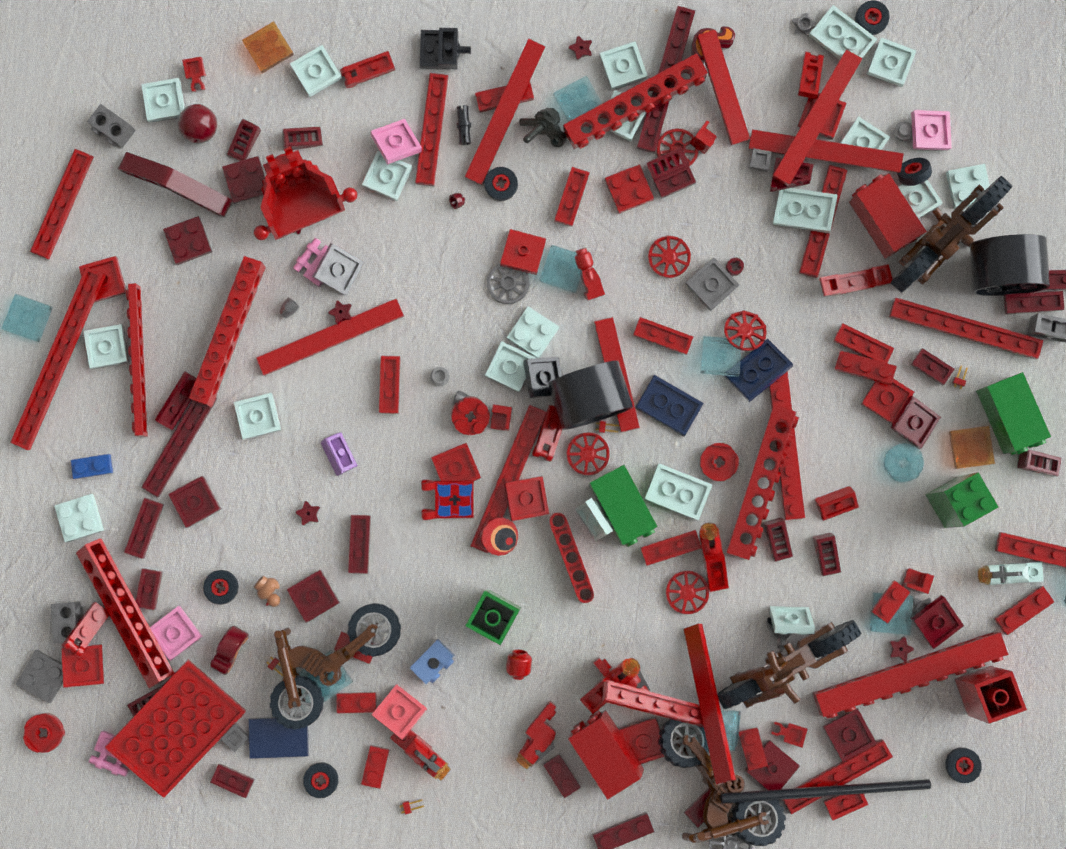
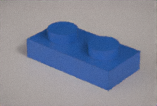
(91, 466)

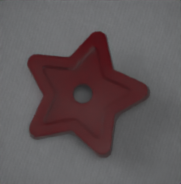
(581, 52)
(344, 315)
(313, 513)
(895, 649)

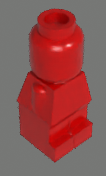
(588, 274)

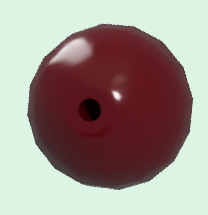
(197, 123)

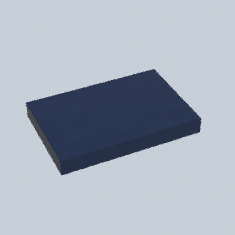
(760, 370)
(669, 405)
(273, 740)

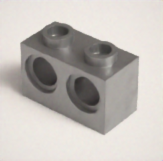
(112, 124)
(1047, 327)
(61, 621)

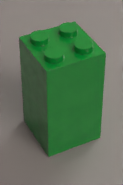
(1014, 414)
(962, 500)
(623, 506)
(493, 616)

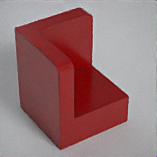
(703, 139)
(501, 417)
(918, 581)

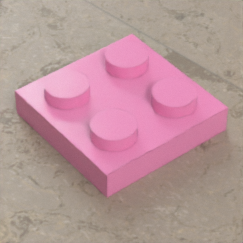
(931, 130)
(396, 141)
(175, 633)

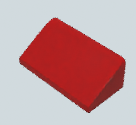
(837, 503)

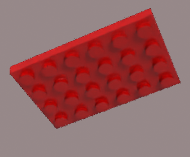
(175, 728)

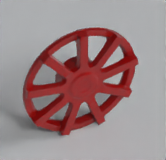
(675, 145)
(669, 256)
(745, 330)
(588, 453)
(687, 592)

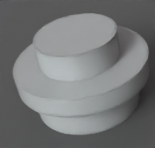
(903, 131)
(439, 376)

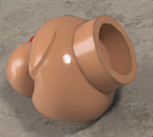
(265, 588)

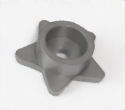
(803, 20)
(919, 604)

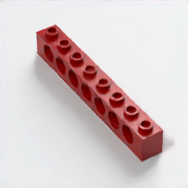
(691, 66)
(227, 331)
(778, 415)
(124, 612)

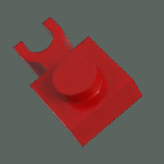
(194, 70)
(793, 734)

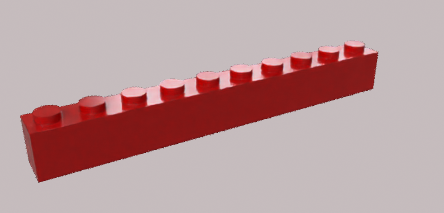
(910, 674)

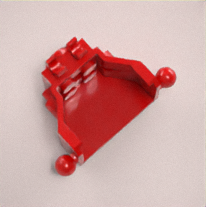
(297, 195)

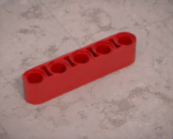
(571, 567)

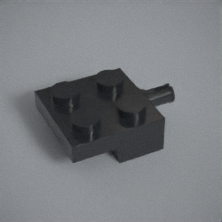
(441, 49)

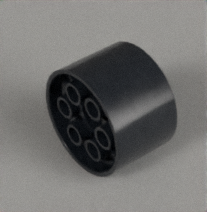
(1009, 265)
(590, 395)

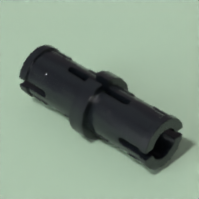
(463, 125)

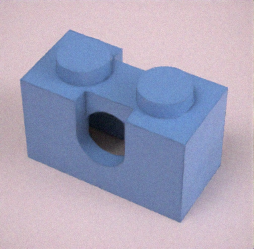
(422, 667)

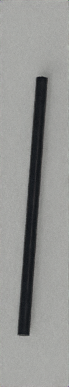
(823, 791)

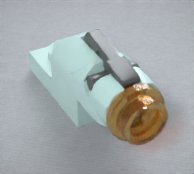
(1011, 573)

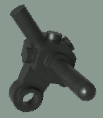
(545, 123)

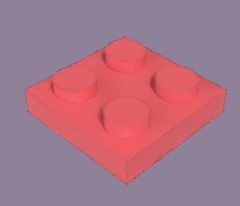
(399, 712)

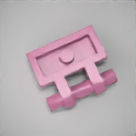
(302, 261)
(101, 762)

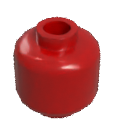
(519, 664)

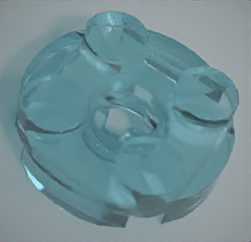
(914, 459)

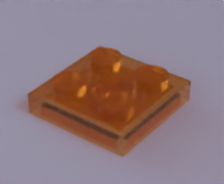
(267, 47)
(971, 447)

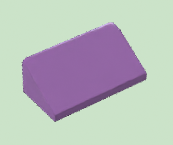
(338, 454)

